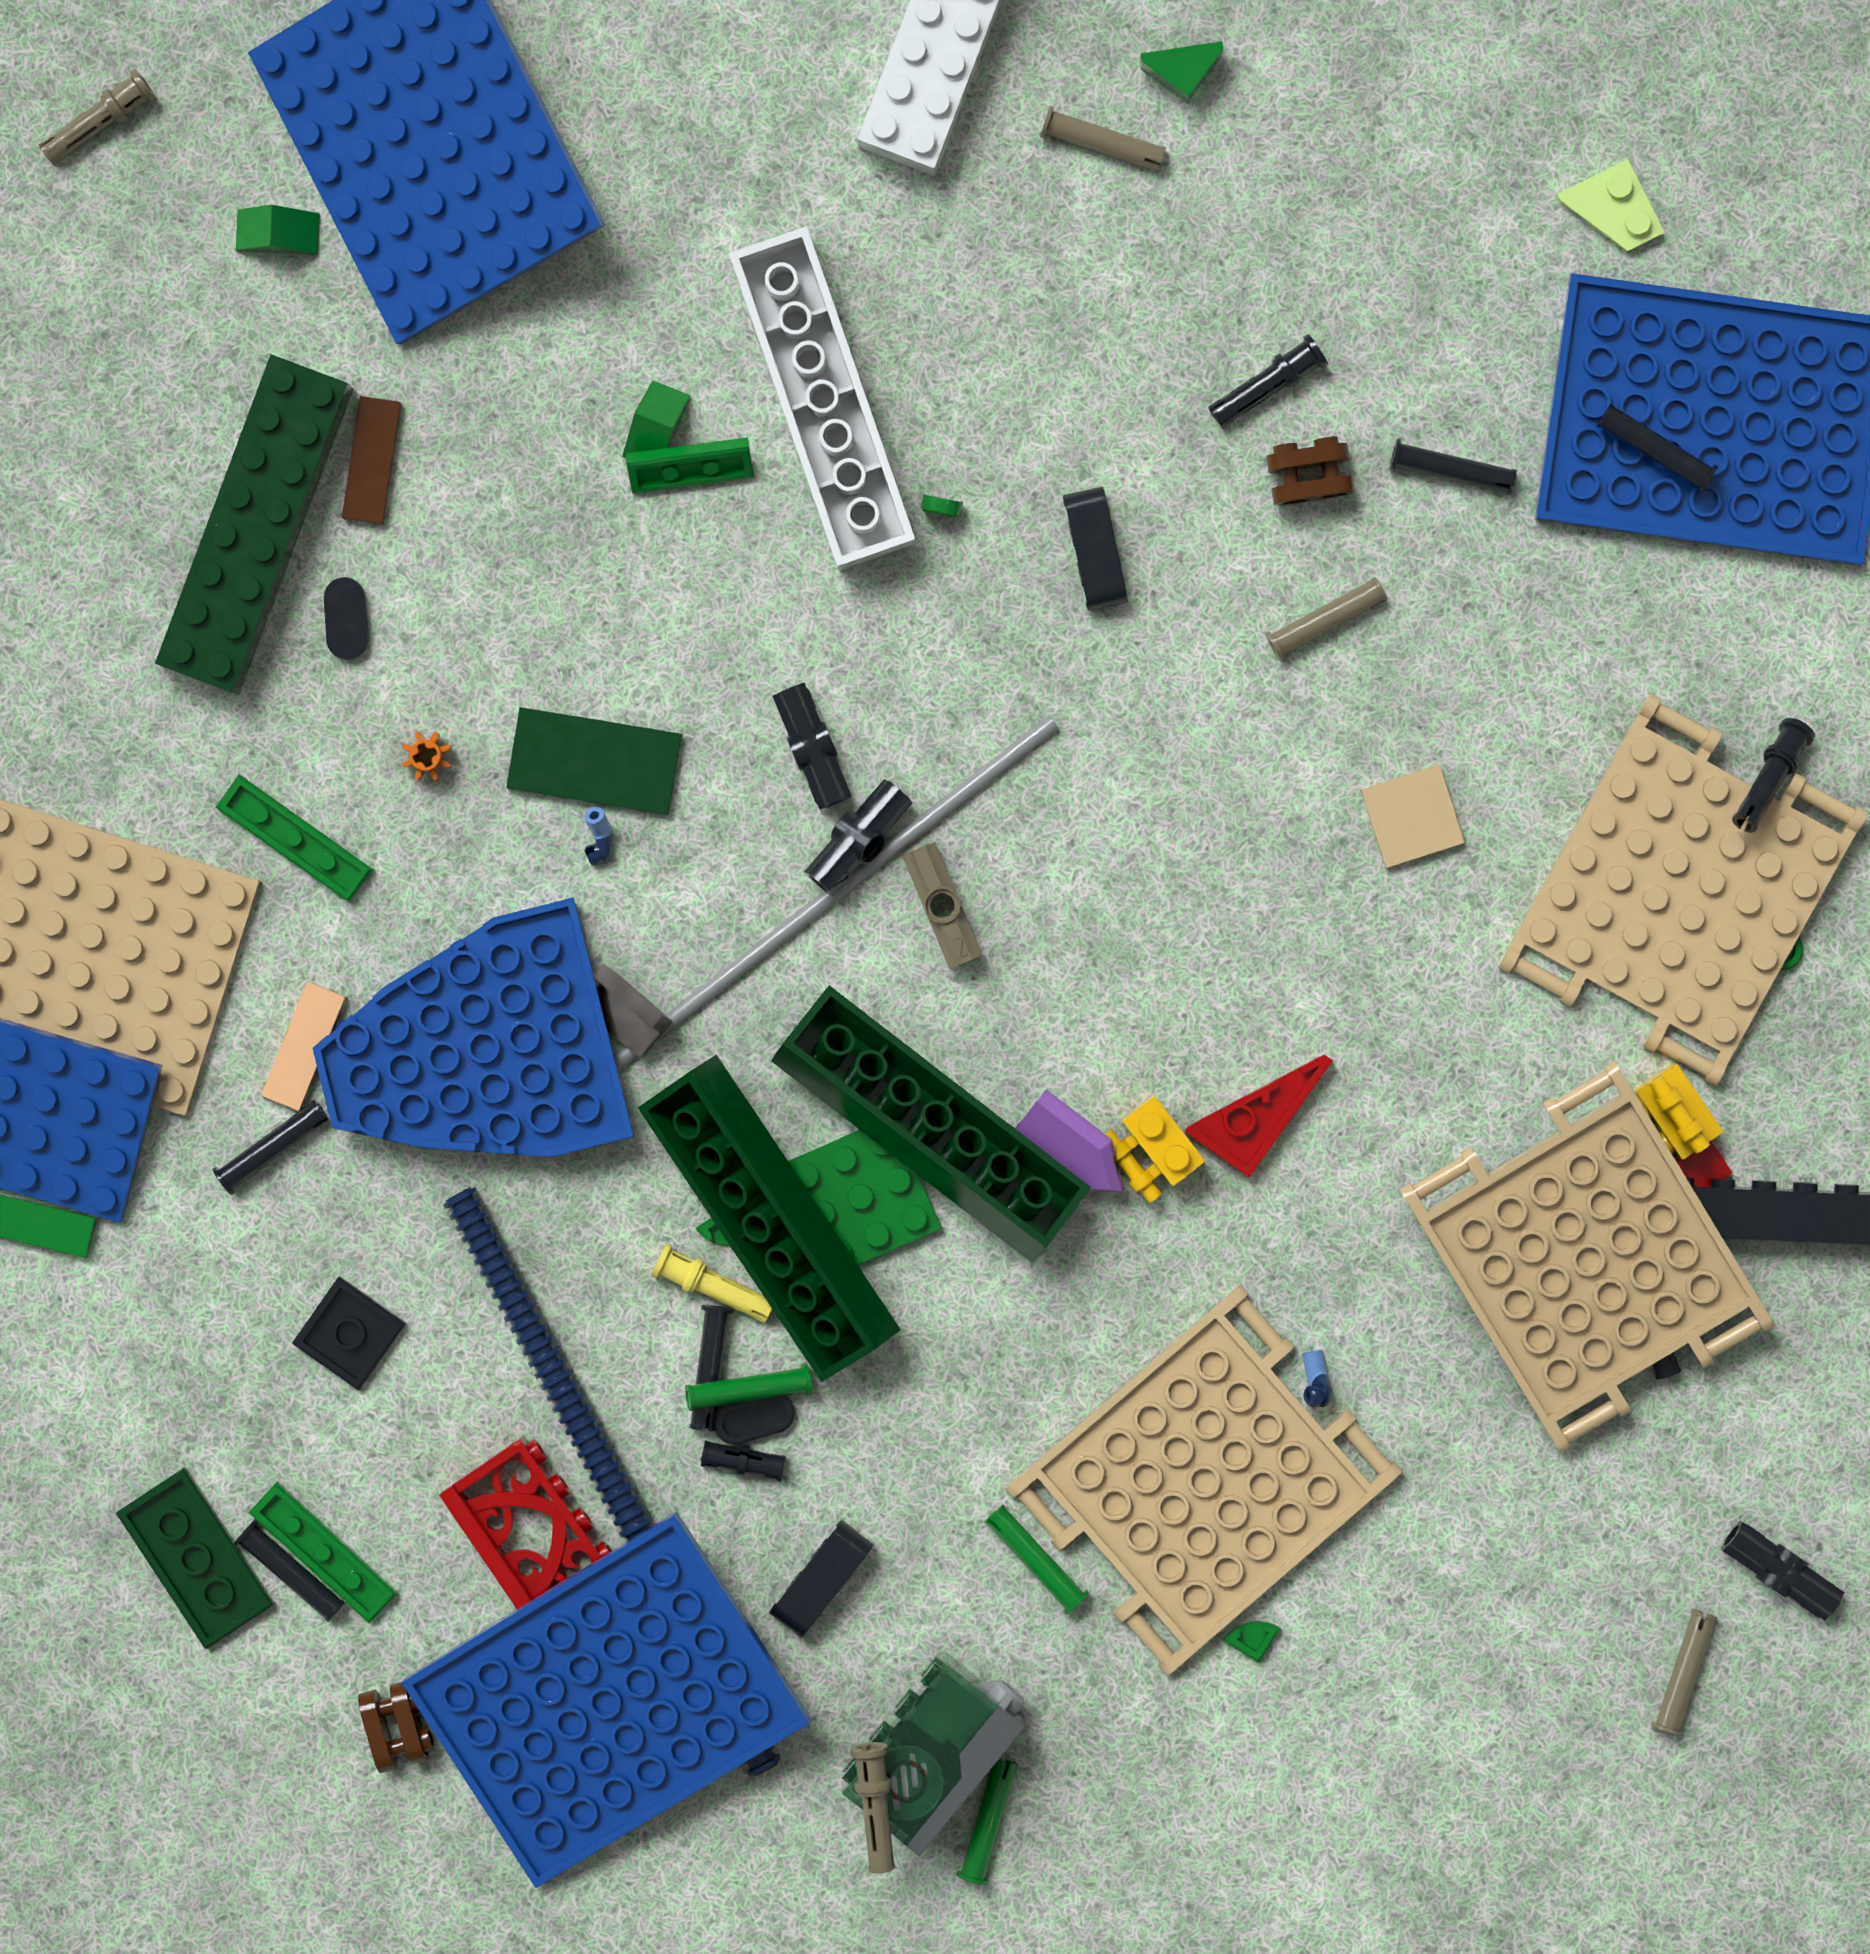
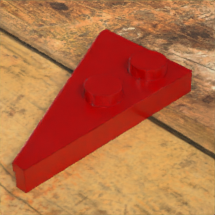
(1252, 1124)

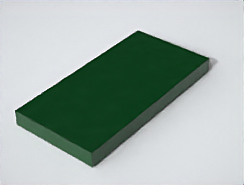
(594, 761)
(195, 1558)

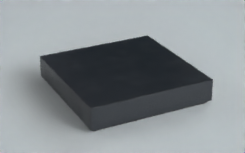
(349, 1333)

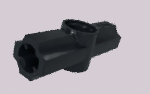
(812, 746)
(858, 837)
(1782, 1570)

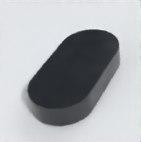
(346, 618)
(754, 1419)

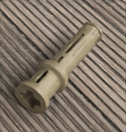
(113, 107)
(873, 1789)

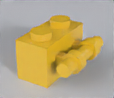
(1677, 1112)
(1163, 1143)

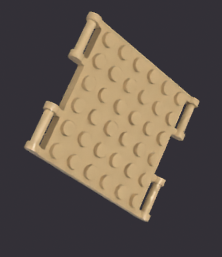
(1673, 897)
(1588, 1257)
(1203, 1480)

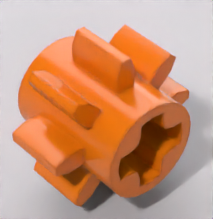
(437, 760)

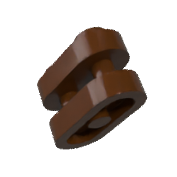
(1325, 453)
(414, 1740)

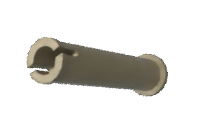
(1102, 140)
(1326, 618)
(1685, 1673)

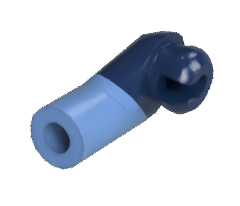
(602, 833)
(1319, 1388)

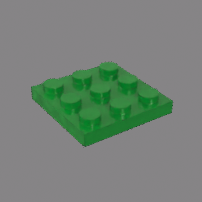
(866, 1195)

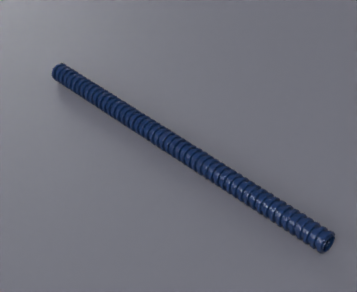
(558, 1381)

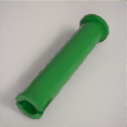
(749, 1388)
(1036, 1559)
(988, 1822)

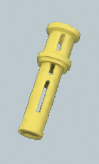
(695, 1276)

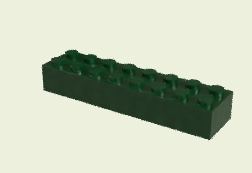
(254, 524)
(930, 1124)
(769, 1218)

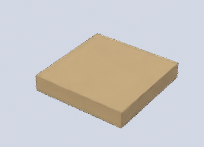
(1412, 816)

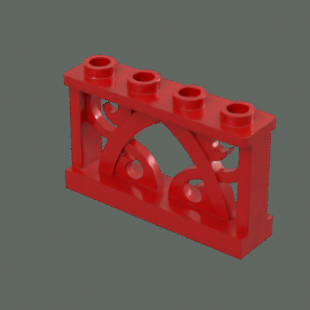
(474, 1512)

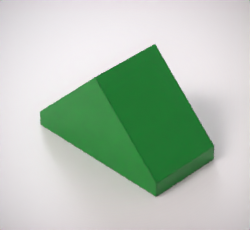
(1182, 68)
(277, 230)
(656, 419)

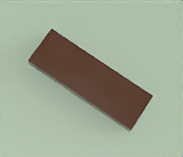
(371, 460)

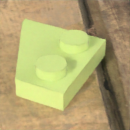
(1615, 206)

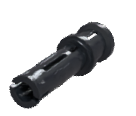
(1283, 372)
(1779, 760)

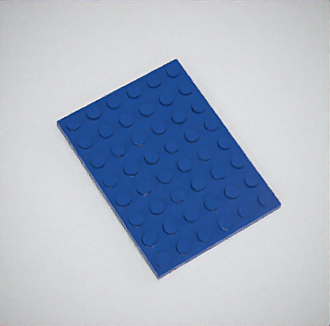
(426, 150)
(1735, 382)
(606, 1700)

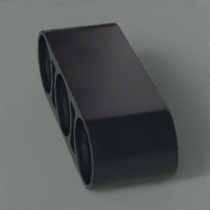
(1095, 548)
(821, 1579)

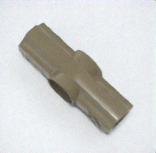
(930, 880)

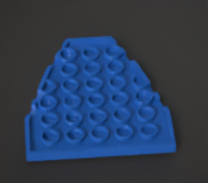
(484, 1047)

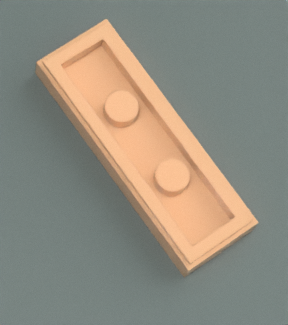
(295, 1061)

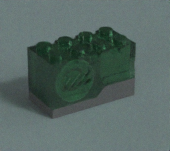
(941, 1747)

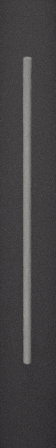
(863, 871)

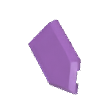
(1072, 1142)

